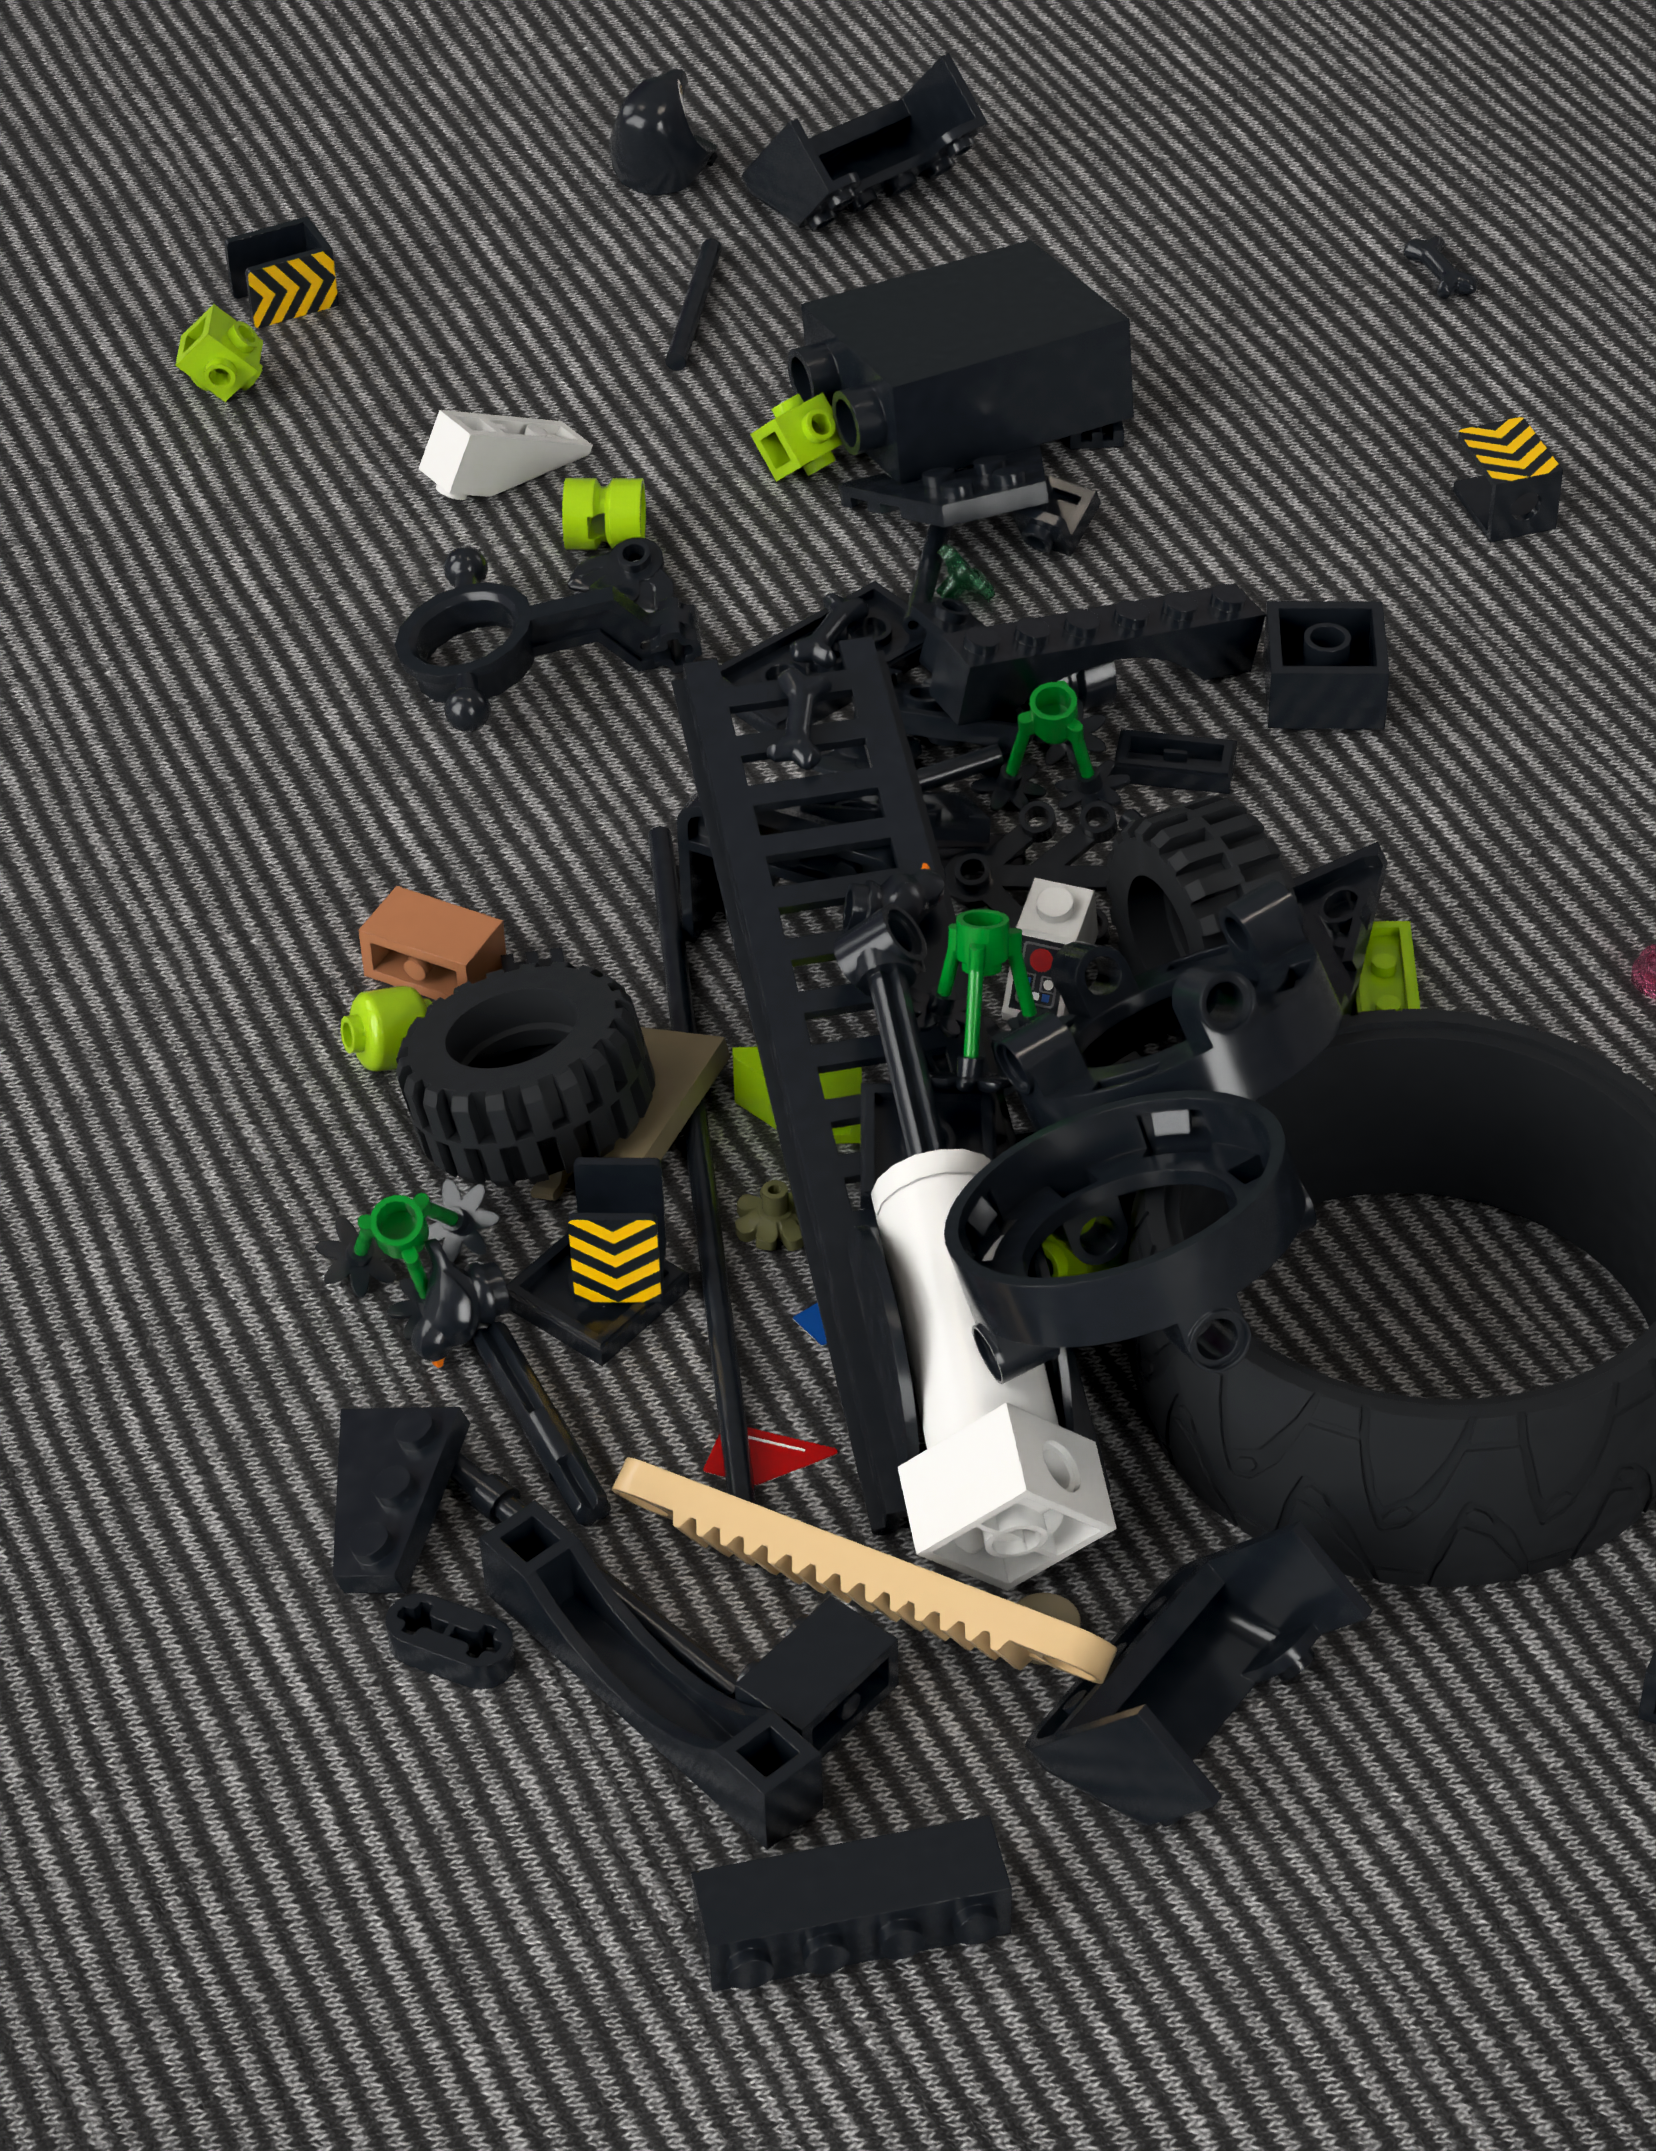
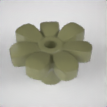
(769, 1218)

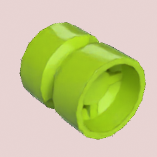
(588, 501)

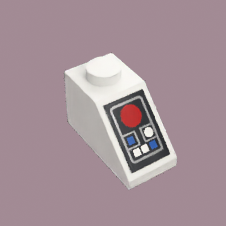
(1050, 920)

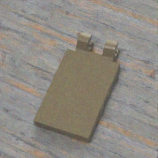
(684, 1072)

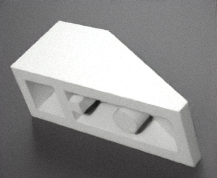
(495, 452)

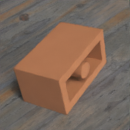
(429, 944)

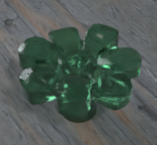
(962, 577)

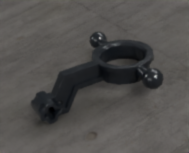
(536, 630)

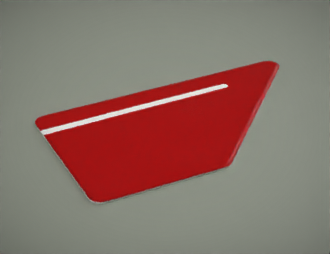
(772, 1455)

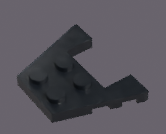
(950, 497)

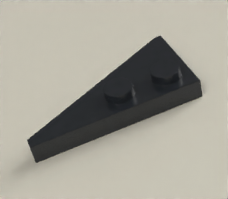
(1340, 914)

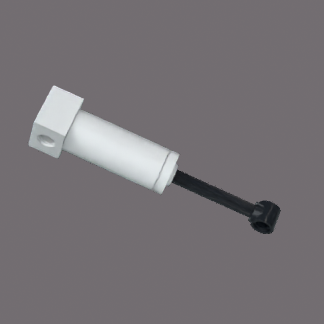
(999, 1475)

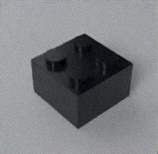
(1325, 665)

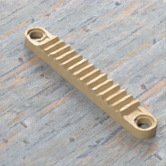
(865, 1575)

